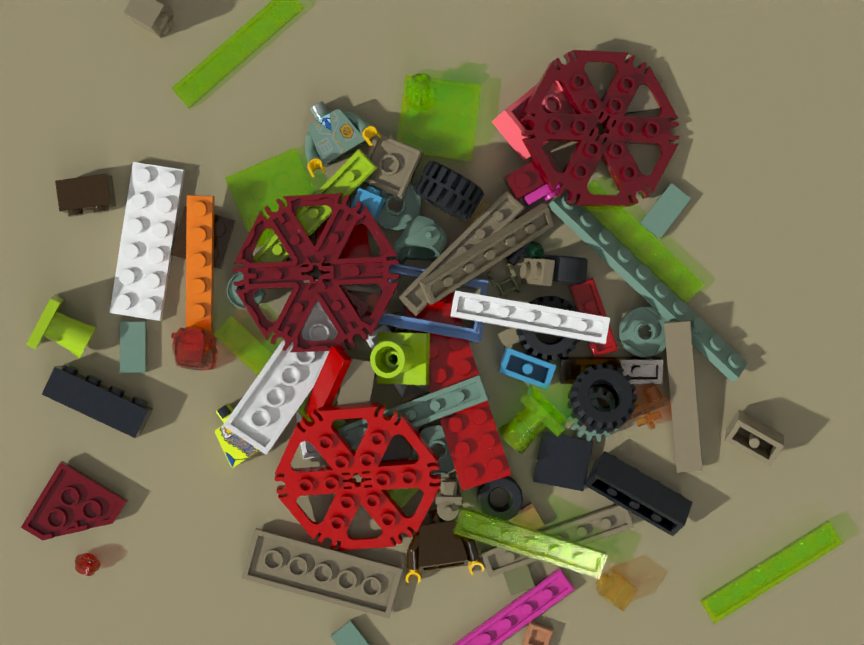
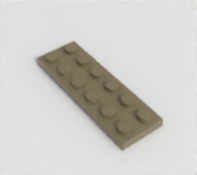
(322, 572)

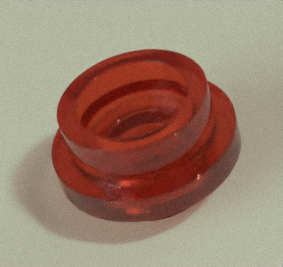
(87, 564)

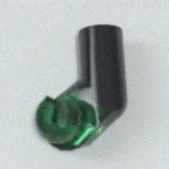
(530, 250)

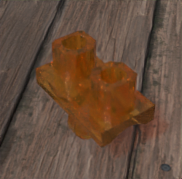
(654, 401)

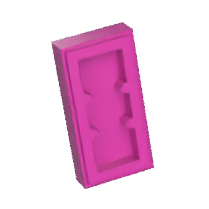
(540, 192)

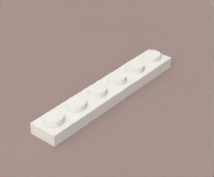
(530, 317)

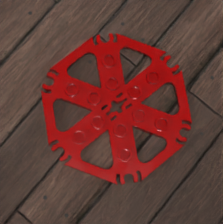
(366, 461)

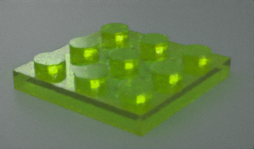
(444, 125)
(264, 184)

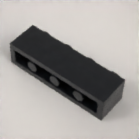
(97, 401)
(639, 493)

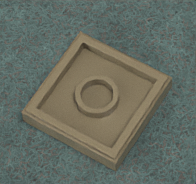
(395, 165)

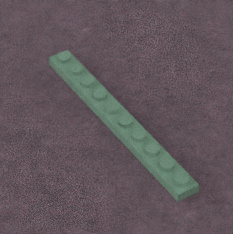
(648, 285)

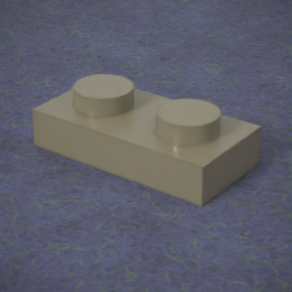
(537, 272)

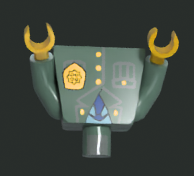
(334, 136)

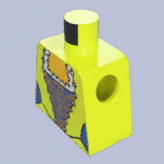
(233, 446)

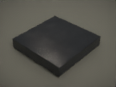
(563, 461)

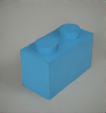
(526, 368)

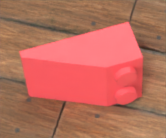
(510, 122)

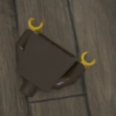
(439, 548)

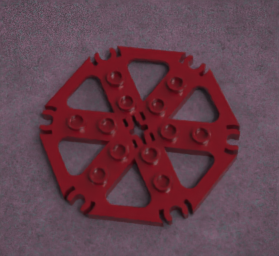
(594, 111)
(304, 252)

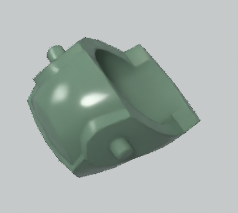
(420, 241)

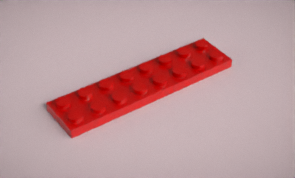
(470, 432)

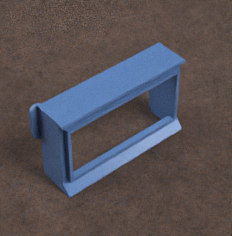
(474, 335)

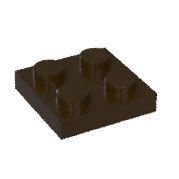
(222, 233)

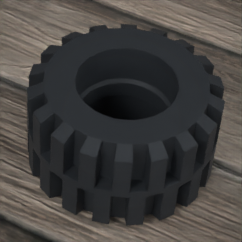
(448, 190)
(544, 350)
(616, 384)

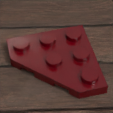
(72, 504)

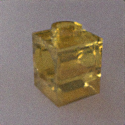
(615, 589)

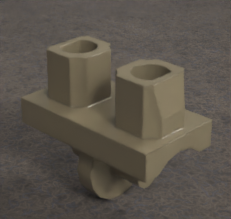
(448, 499)

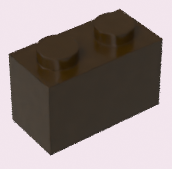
(85, 193)

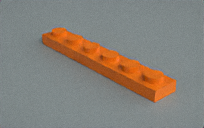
(200, 261)

